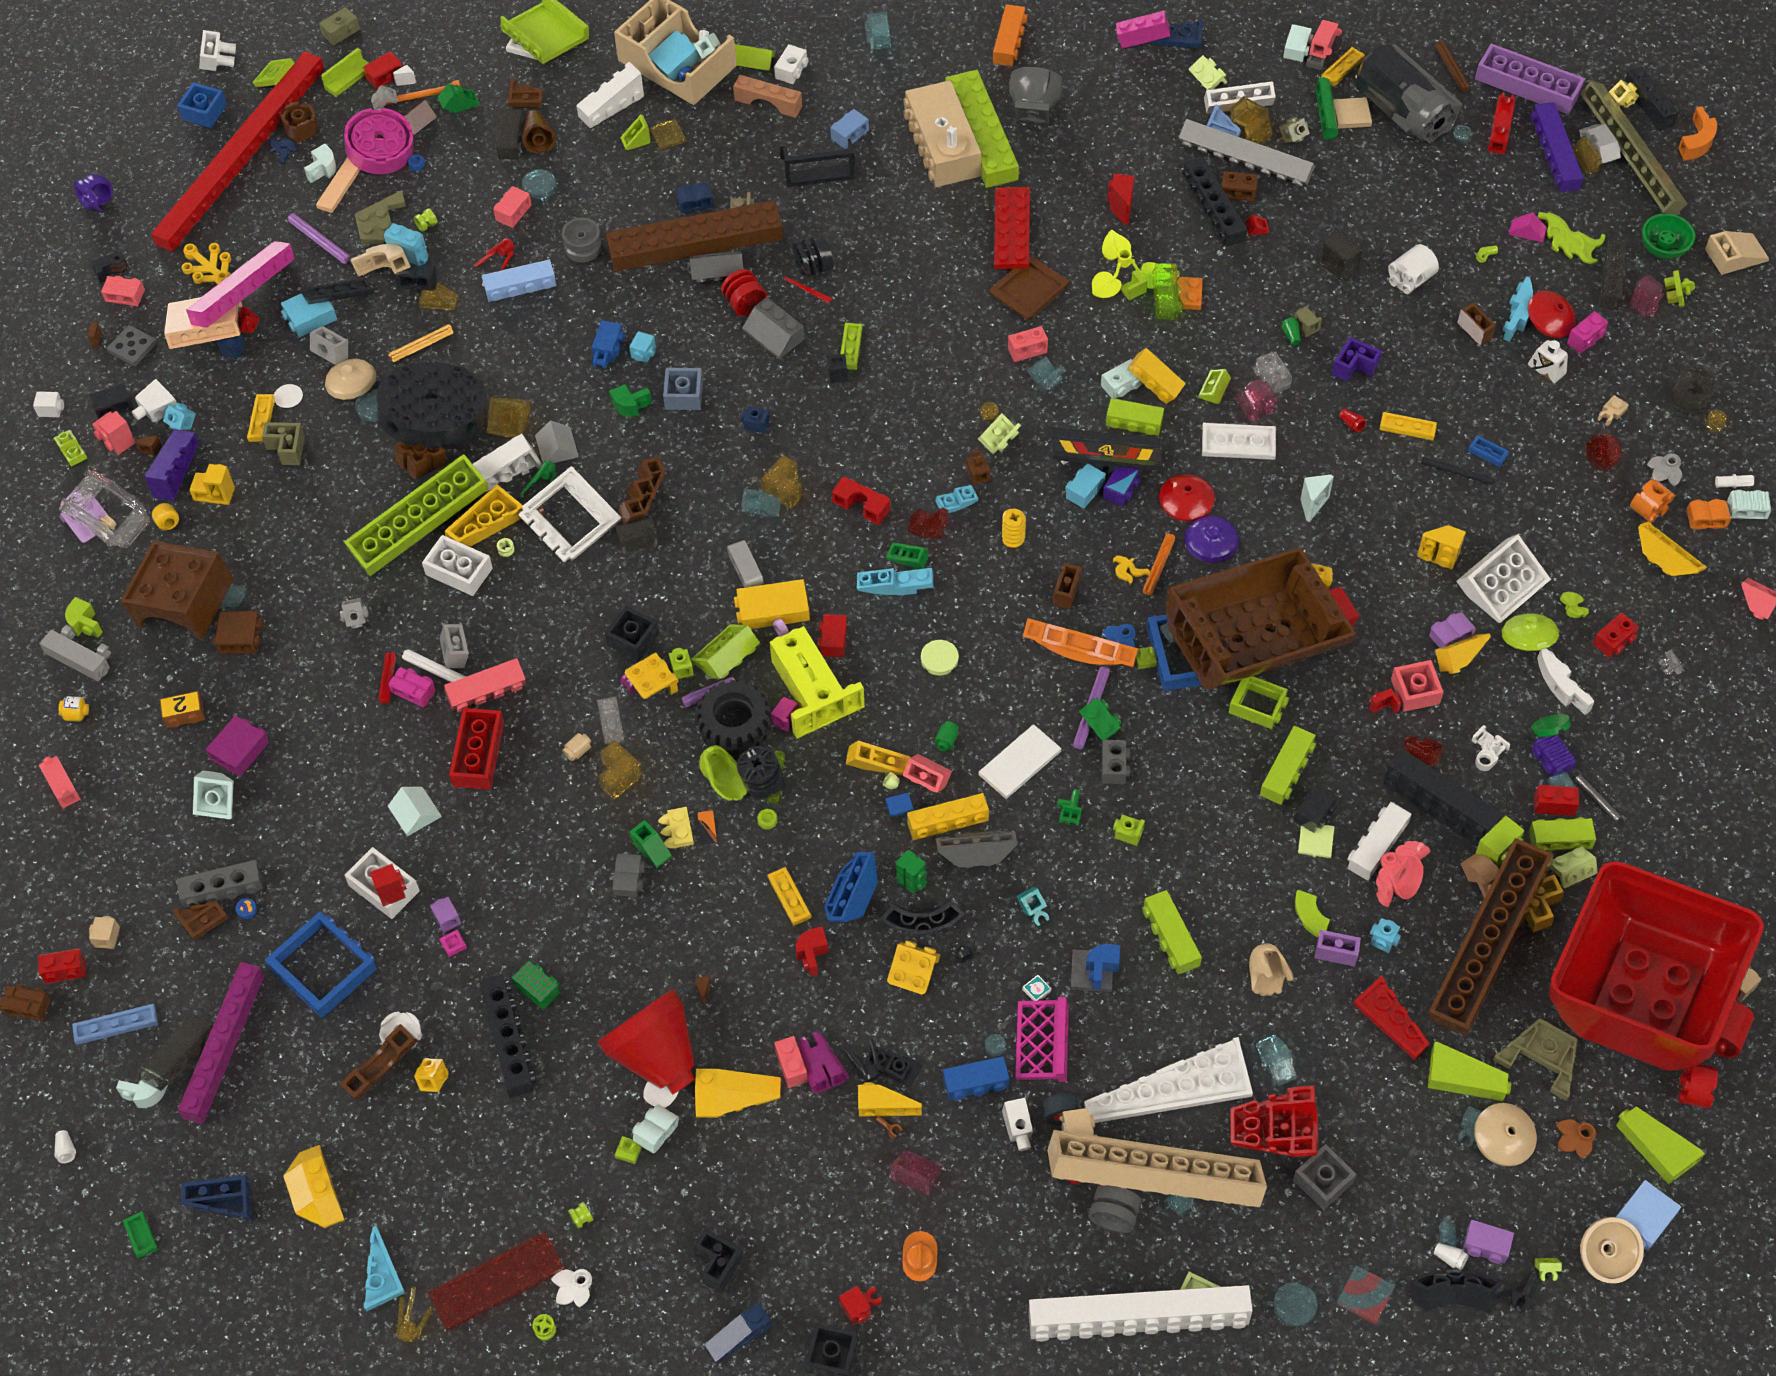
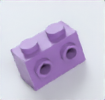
(1337, 948)
(1488, 1242)

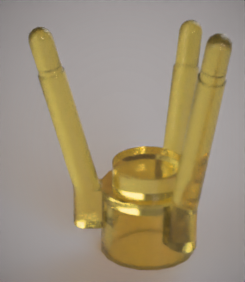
(406, 1330)

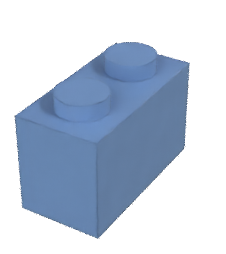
(851, 127)

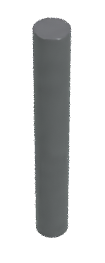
(1598, 798)

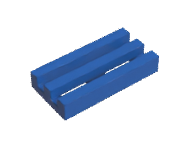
(1487, 453)

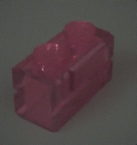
(1646, 296)

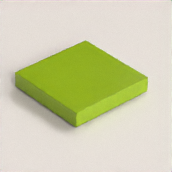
(273, 72)

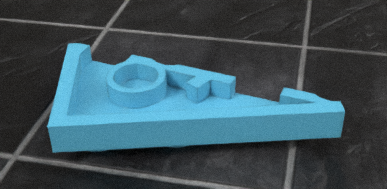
(382, 1278)

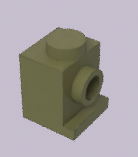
(1307, 321)

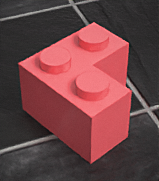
(114, 432)

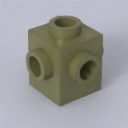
(1294, 130)

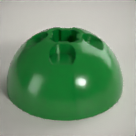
(1667, 236)

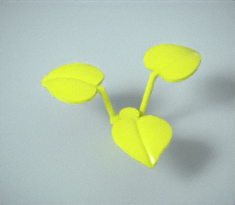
(1114, 247)

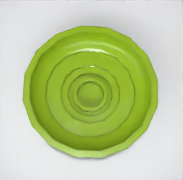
(1530, 632)

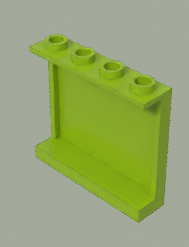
(546, 30)

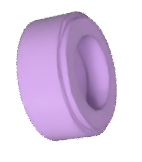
(780, 627)

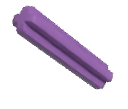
(696, 696)

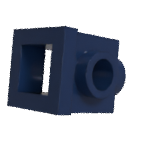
(756, 419)

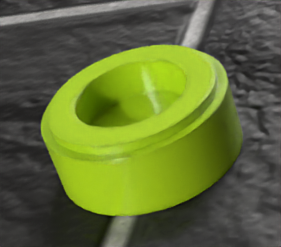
(767, 819)

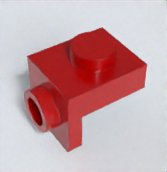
(247, 320)
(1384, 699)

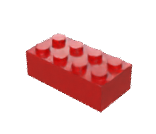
(476, 748)

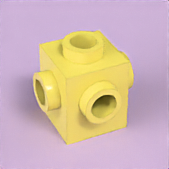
(1624, 93)

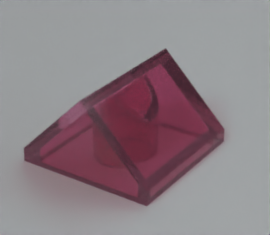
(915, 1172)

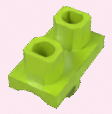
(1677, 295)

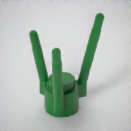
(546, 471)

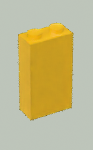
(767, 603)

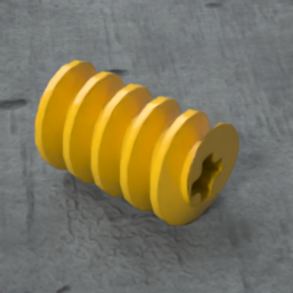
(1013, 528)

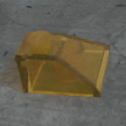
(508, 416)

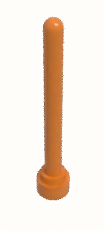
(424, 93)

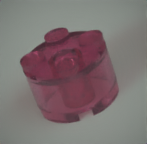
(1257, 400)

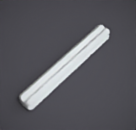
(431, 666)

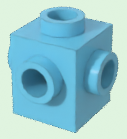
(179, 417)
(1385, 935)

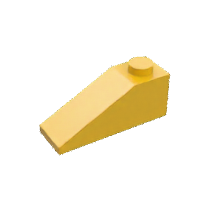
(1460, 653)
(876, 758)
(881, 1101)

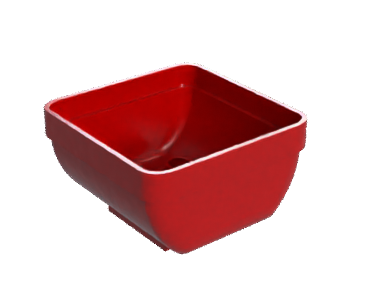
(1657, 970)

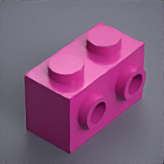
(1587, 332)

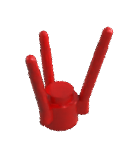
(503, 248)

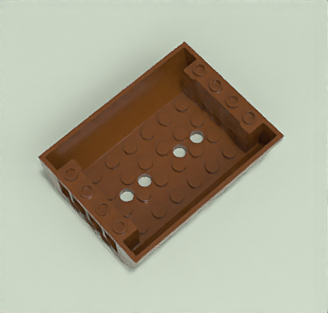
(1242, 605)

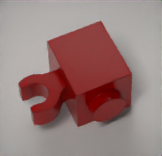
(857, 1304)

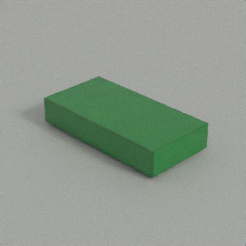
(140, 1235)

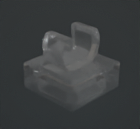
(1673, 661)

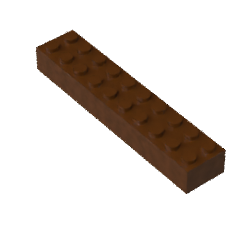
(694, 235)
(1490, 937)

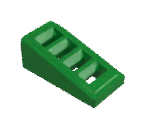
(919, 557)

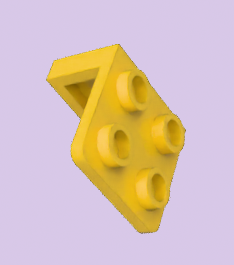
(651, 676)
(912, 967)

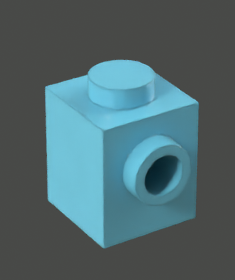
(642, 347)

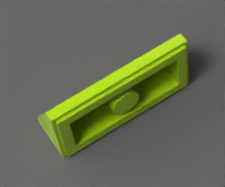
(1215, 385)

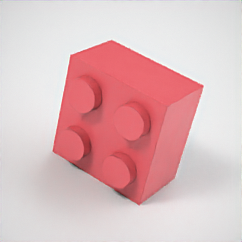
(1417, 685)

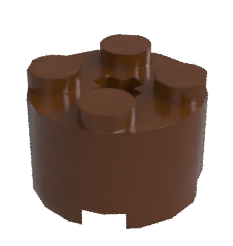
(299, 121)

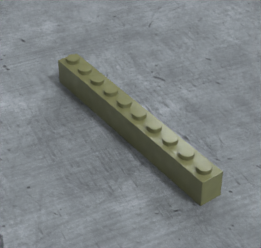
(1634, 148)

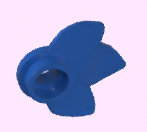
(1115, 634)

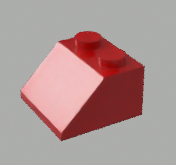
(1121, 196)

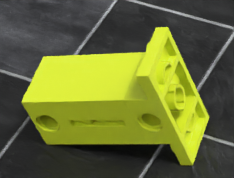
(812, 683)

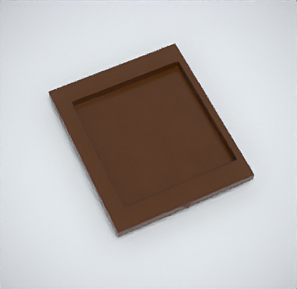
(1029, 288)

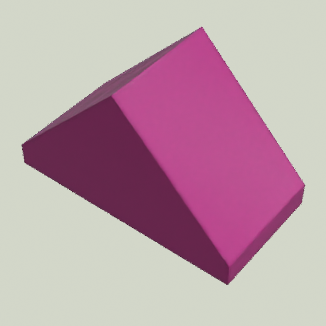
(1528, 227)

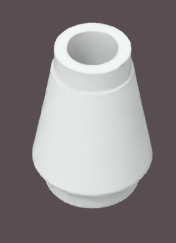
(64, 1147)
(1451, 1255)

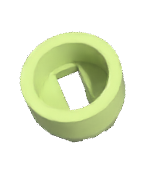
(891, 781)

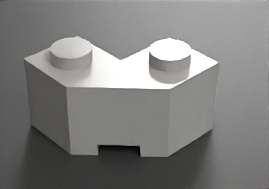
(1602, 141)

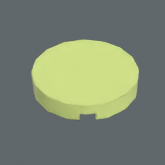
(939, 657)

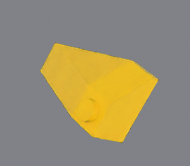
(729, 1091)

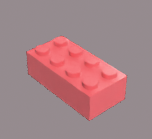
(484, 685)

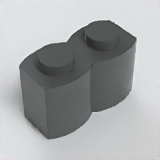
(628, 875)

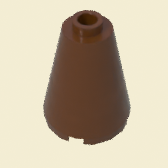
(537, 133)

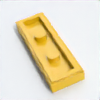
(1343, 66)
(261, 413)
(1408, 426)
(789, 896)

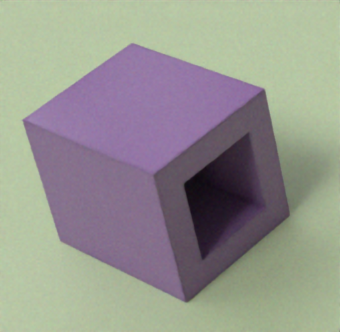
(445, 914)

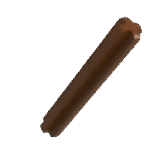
(1452, 66)

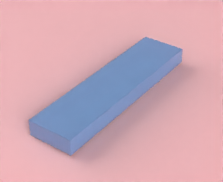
(115, 1024)

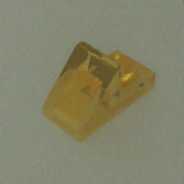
(439, 298)

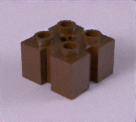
(419, 459)

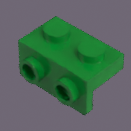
(1100, 719)

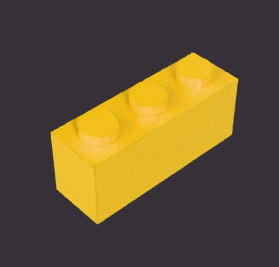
(1156, 375)

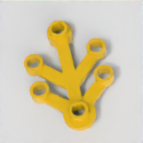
(191, 252)

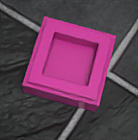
(453, 943)

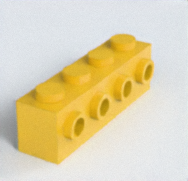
(948, 816)

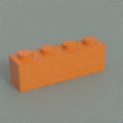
(1009, 35)

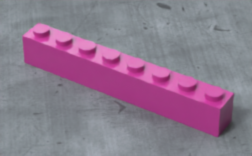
(240, 284)

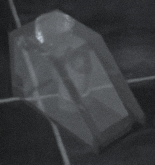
(610, 719)

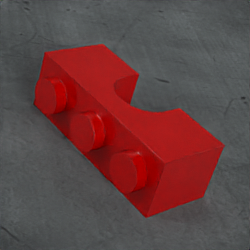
(850, 492)

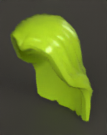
(722, 773)

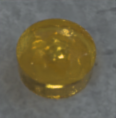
(989, 411)

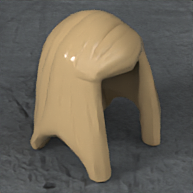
(1268, 970)

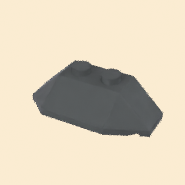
(977, 848)

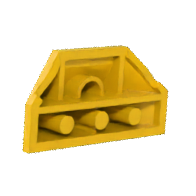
(1667, 553)
(313, 1189)

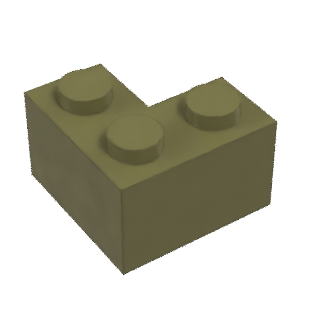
(287, 439)

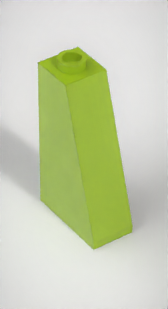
(1465, 1075)
(1658, 1144)

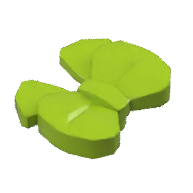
(1572, 600)

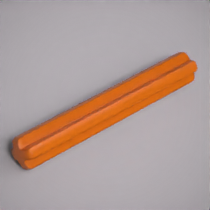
(1159, 564)

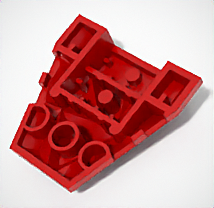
(1279, 1124)

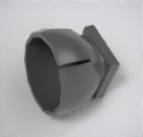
(1032, 95)

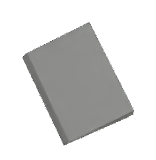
(556, 442)

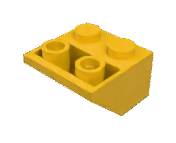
(1441, 546)

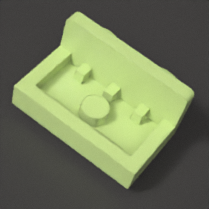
(1206, 73)
(997, 434)
(1574, 866)

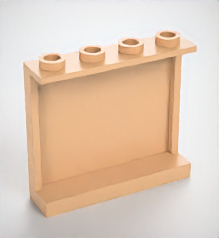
(181, 333)

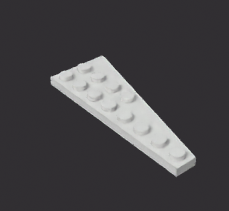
(1200, 1080)

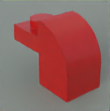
(810, 945)

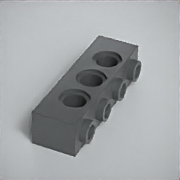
(210, 880)

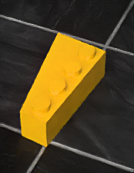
(486, 517)

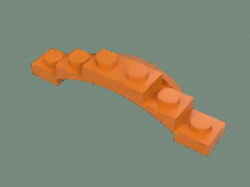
(1079, 645)

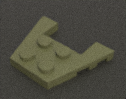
(376, 219)
(1547, 1047)

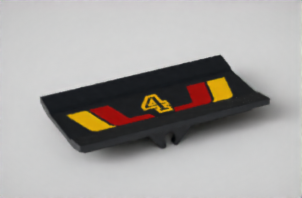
(1106, 449)

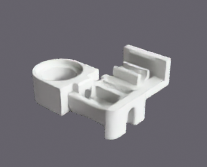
(1490, 748)

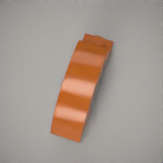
(1698, 144)

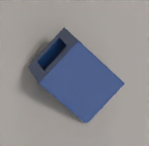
(899, 805)

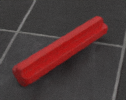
(387, 675)

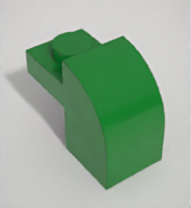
(627, 403)

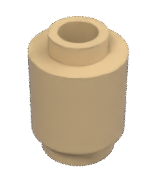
(577, 746)

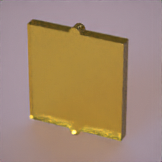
(667, 134)

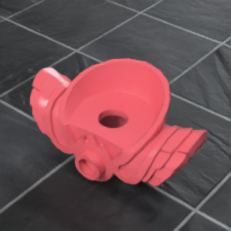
(1401, 872)

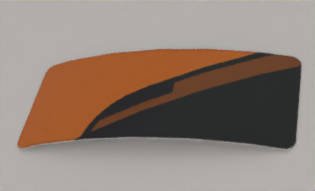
(707, 827)

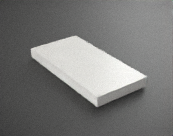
(1239, 441)
(1019, 761)

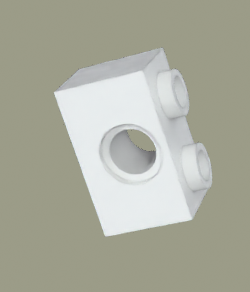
(791, 64)

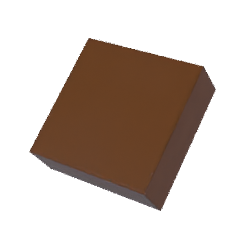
(94, 335)

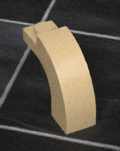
(381, 256)

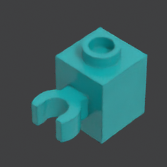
(1032, 903)

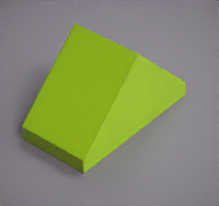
(636, 134)

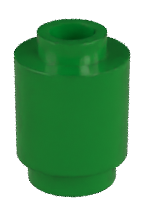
(946, 736)

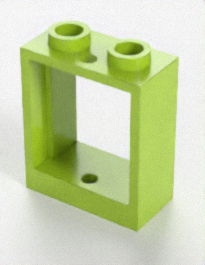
(1264, 688)

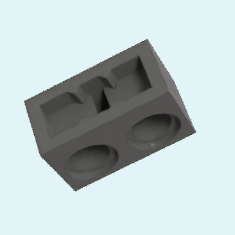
(1111, 761)

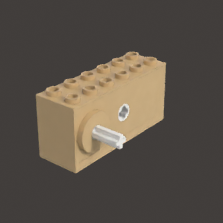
(942, 133)

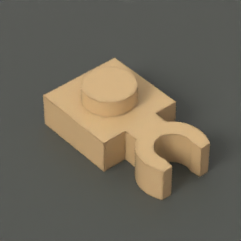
(1613, 409)

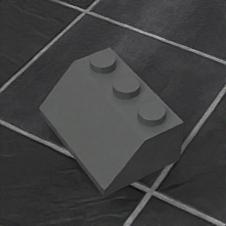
(715, 265)
(773, 328)

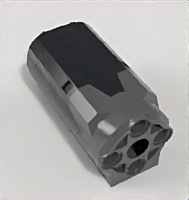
(1407, 93)

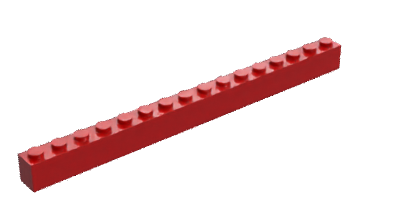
(236, 152)

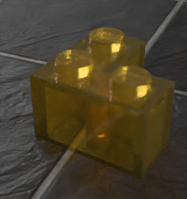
(1253, 118)
(781, 481)
(621, 771)

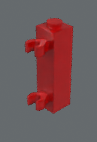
(1501, 124)

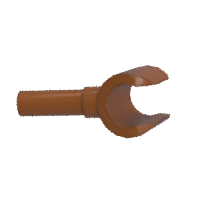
(889, 1127)

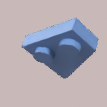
(1222, 122)

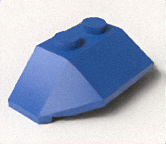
(852, 889)

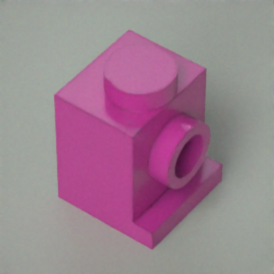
(782, 713)

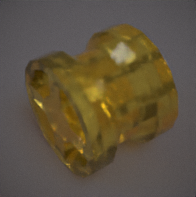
(1713, 417)

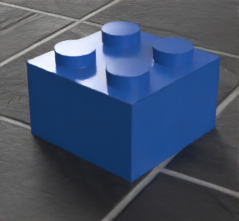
(202, 105)

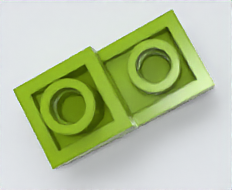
(70, 448)

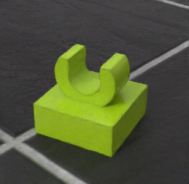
(1146, 658)
(628, 1150)
(1548, 1265)

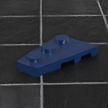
(1183, 36)

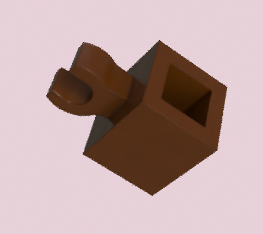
(977, 468)

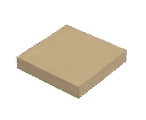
(1352, 112)

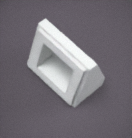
(404, 76)

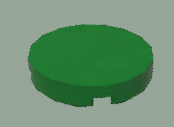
(1550, 725)

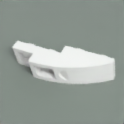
(1557, 678)

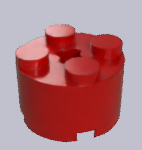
(1698, 1086)

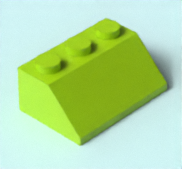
(726, 651)

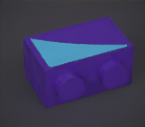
(1120, 485)

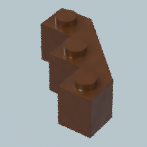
(642, 491)

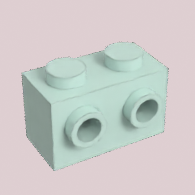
(1119, 381)

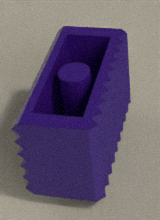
(1553, 755)

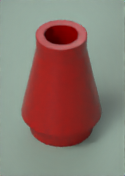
(1354, 421)

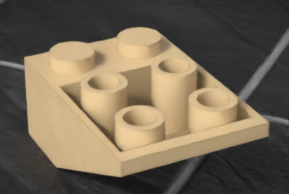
(1735, 251)

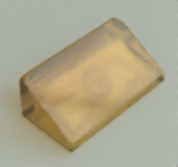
(1587, 155)

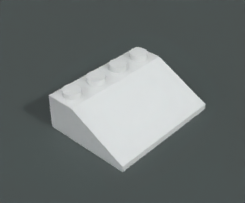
(1504, 578)

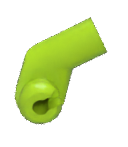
(1484, 252)

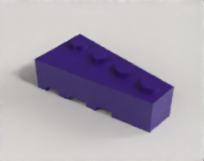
(171, 464)

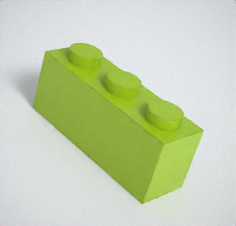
(1134, 417)
(1562, 834)

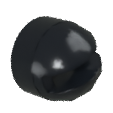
(964, 954)

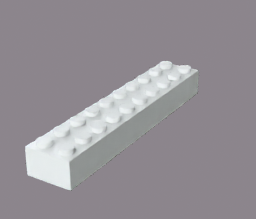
(1140, 1312)

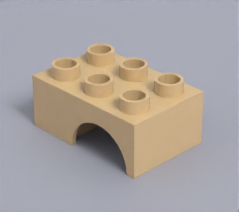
(655, 24)

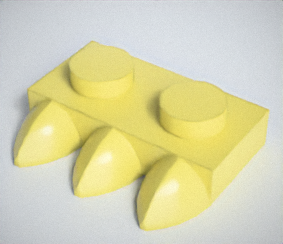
(677, 827)

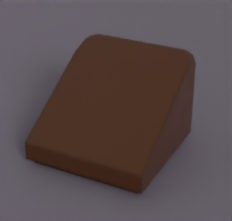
(149, 445)
(703, 986)

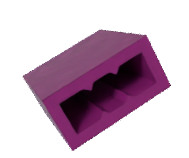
(237, 745)

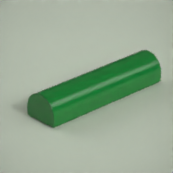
(1326, 108)

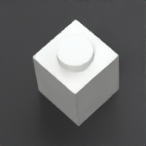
(48, 404)

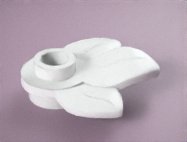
(570, 1289)

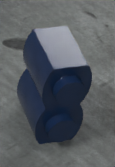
(694, 197)

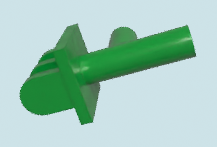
(1070, 812)

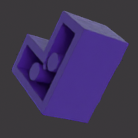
(1356, 356)

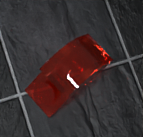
(928, 525)

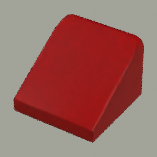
(1257, 225)

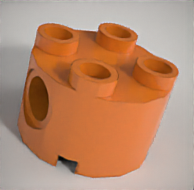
(1652, 500)

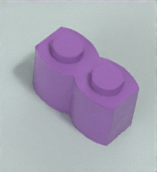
(1452, 630)

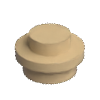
(108, 522)

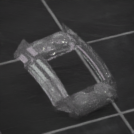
(85, 493)

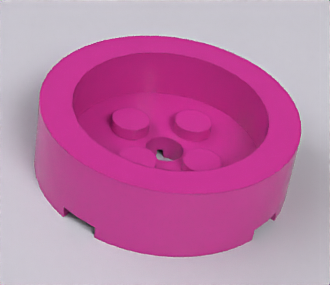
(381, 154)

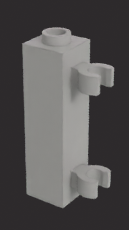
(75, 655)

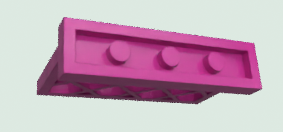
(1060, 1043)

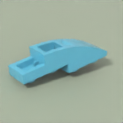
(1519, 309)
(894, 583)

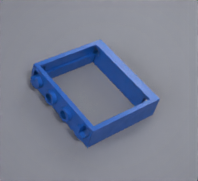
(1168, 681)
(343, 989)

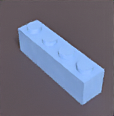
(519, 280)

